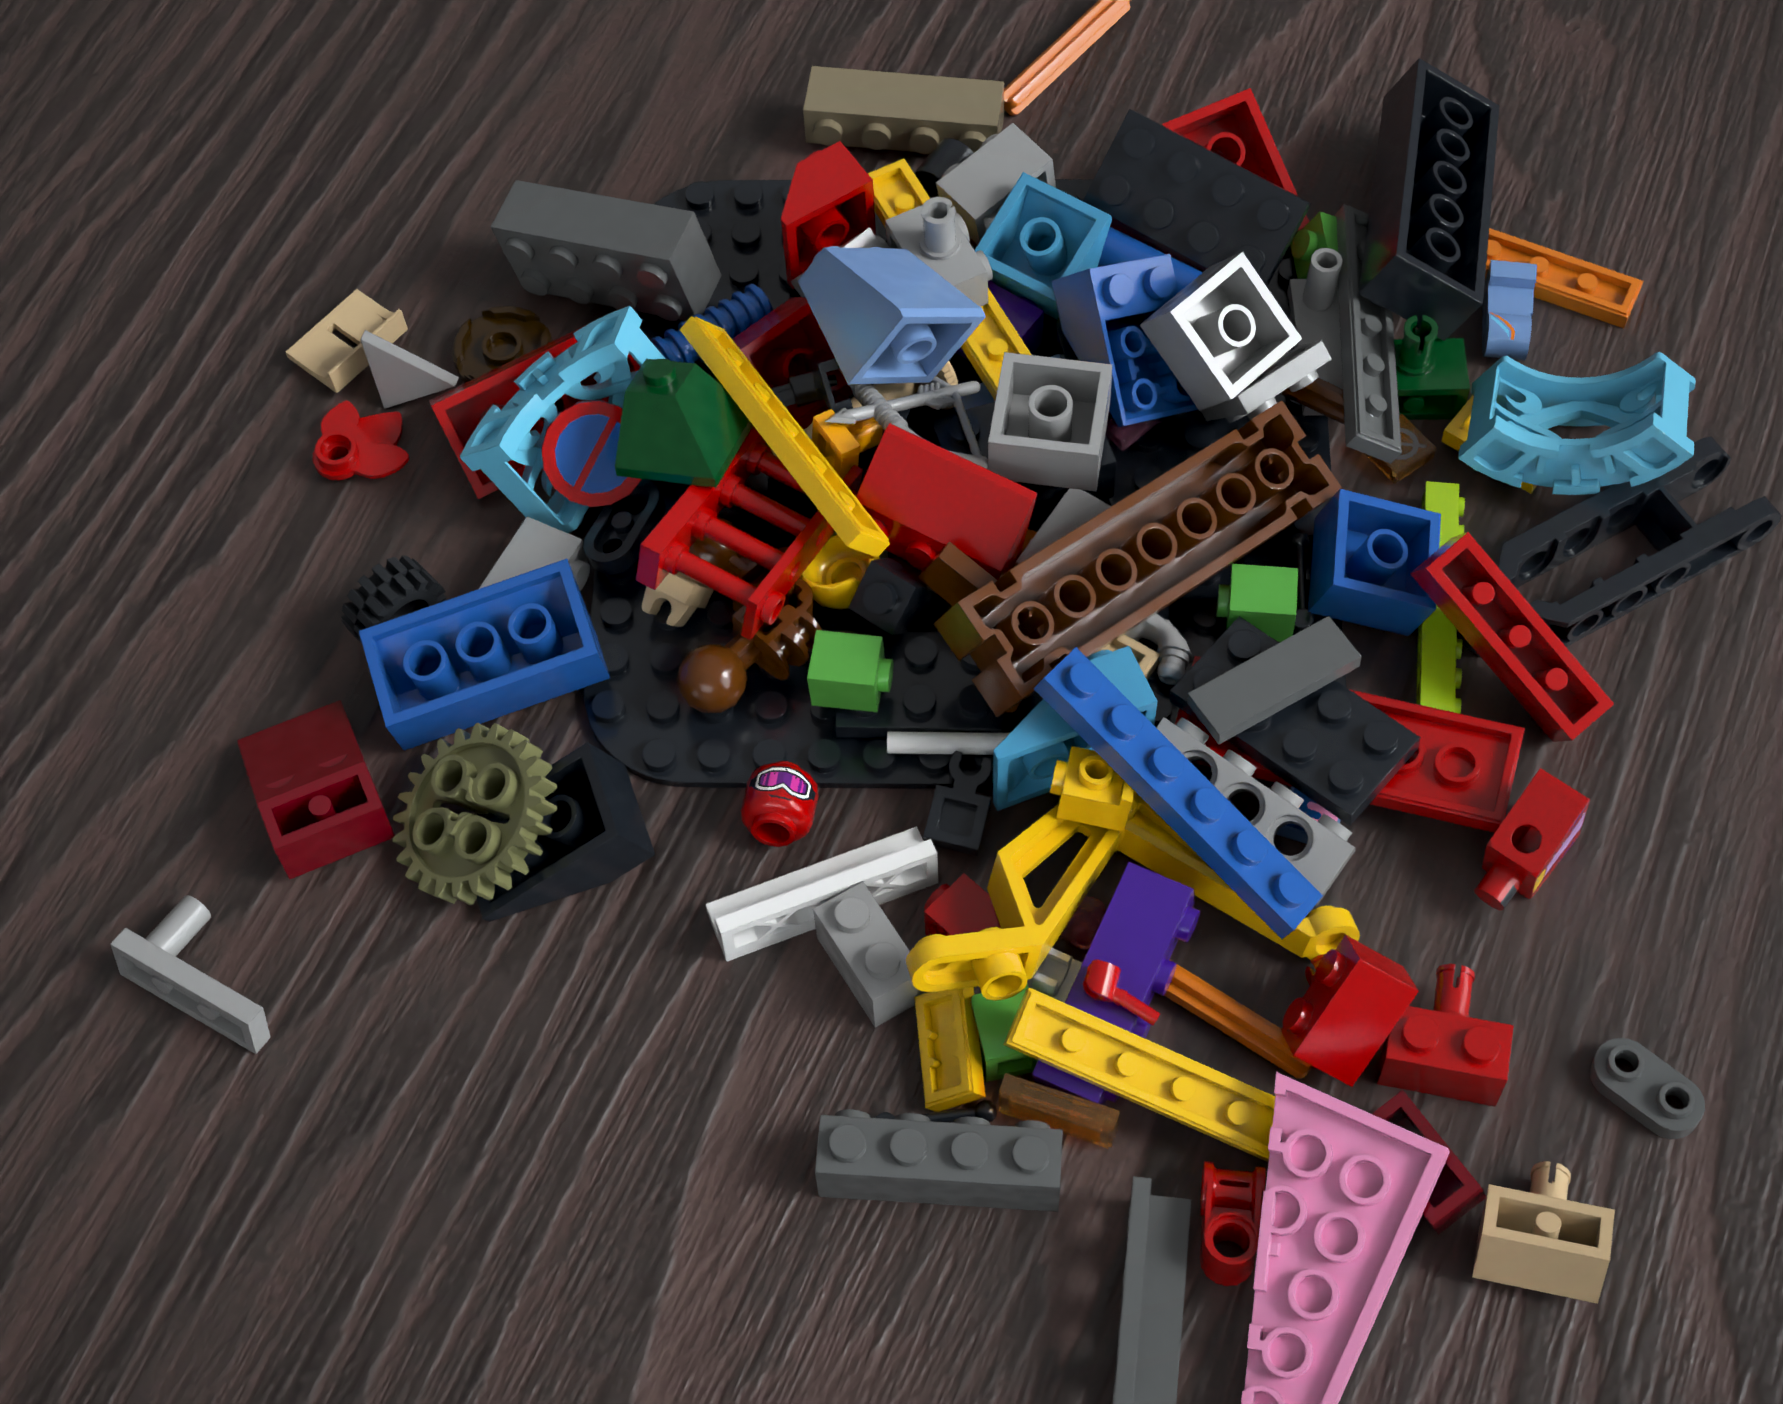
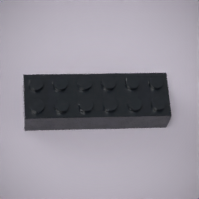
(1431, 199)

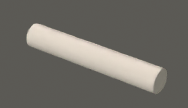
(943, 742)

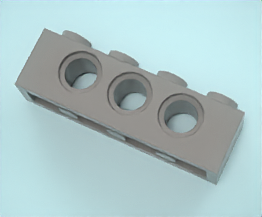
(1279, 806)

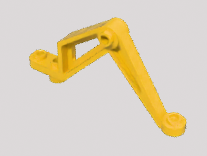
(1010, 955)

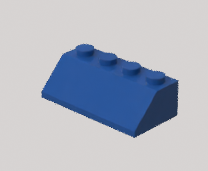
(483, 655)

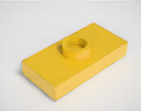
(949, 1049)

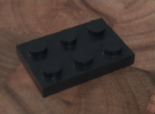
(927, 692)

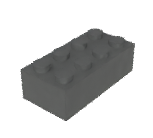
(607, 250)

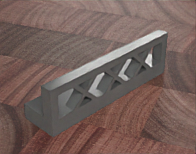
(1152, 1297)

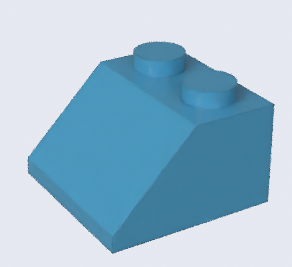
(1042, 238)

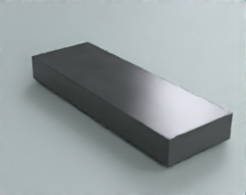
(1273, 680)

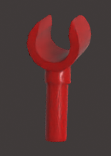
(1101, 985)

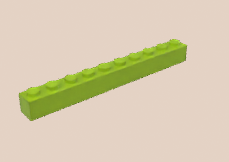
(1437, 635)

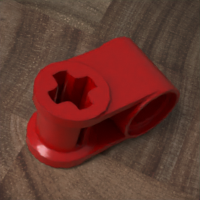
(1230, 1213)

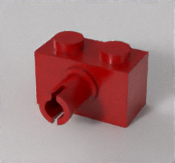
(1347, 1009)
(1445, 1049)

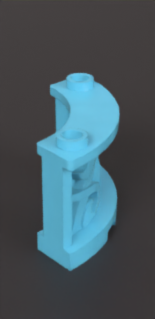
(1519, 405)
(507, 434)

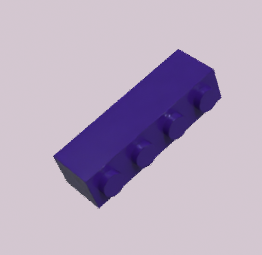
(1139, 938)

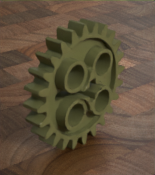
(463, 852)

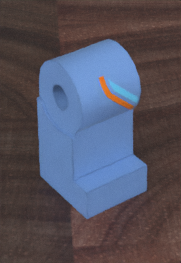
(1508, 309)

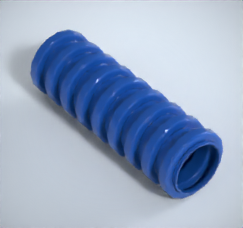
(731, 315)

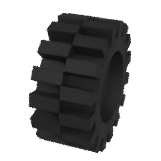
(389, 594)

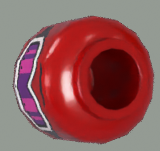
(779, 803)

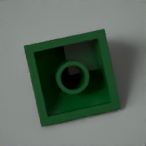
(678, 425)

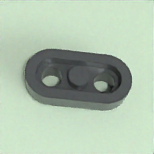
(1645, 1089)

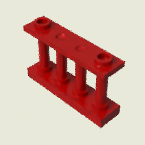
(696, 518)

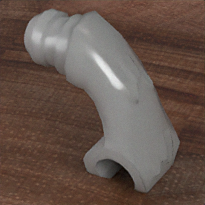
(1171, 646)

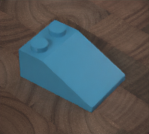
(1029, 753)

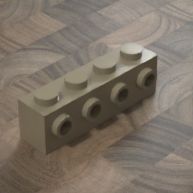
(899, 109)

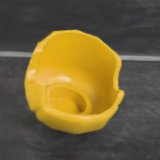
(836, 573)

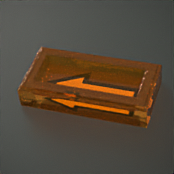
(1059, 1110)

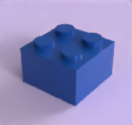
(1366, 559)

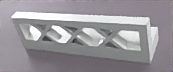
(786, 904)

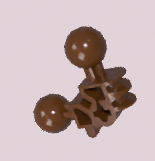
(715, 674)

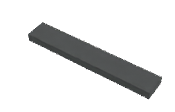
(1366, 351)

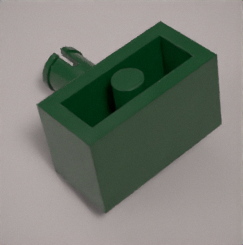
(1430, 372)

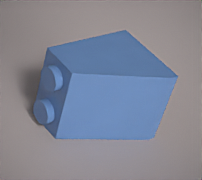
(887, 314)

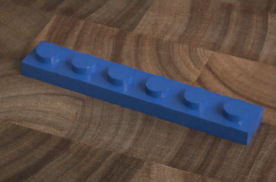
(1179, 793)

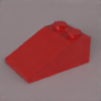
(1238, 133)

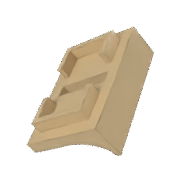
(331, 358)

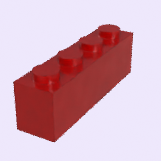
(1512, 638)

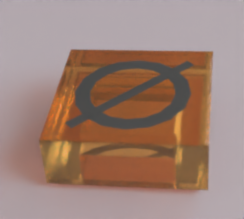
(1415, 453)

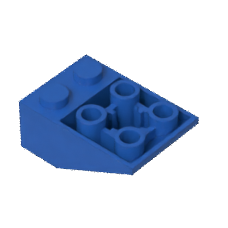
(1102, 323)

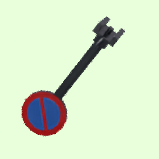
(584, 437)

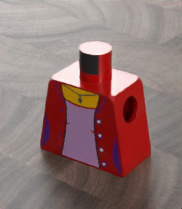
(1531, 840)

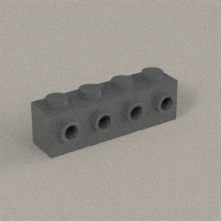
(939, 1161)

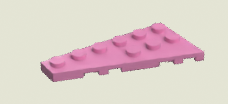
(1329, 1240)

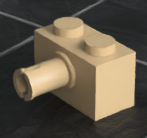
(1544, 1239)

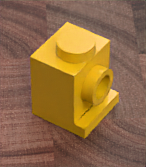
(1091, 791)

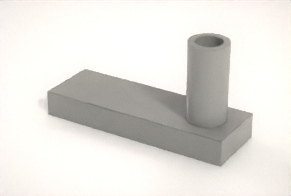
(1316, 312)
(157, 969)

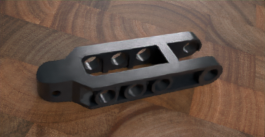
(1654, 508)

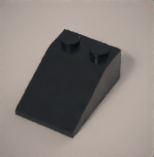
(592, 839)

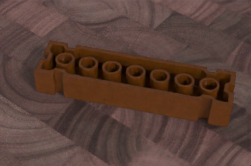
(1137, 556)

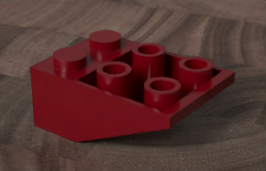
(314, 790)

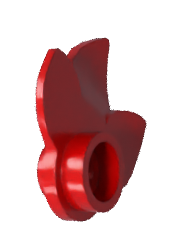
(365, 443)

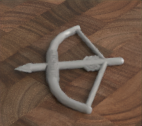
(936, 395)

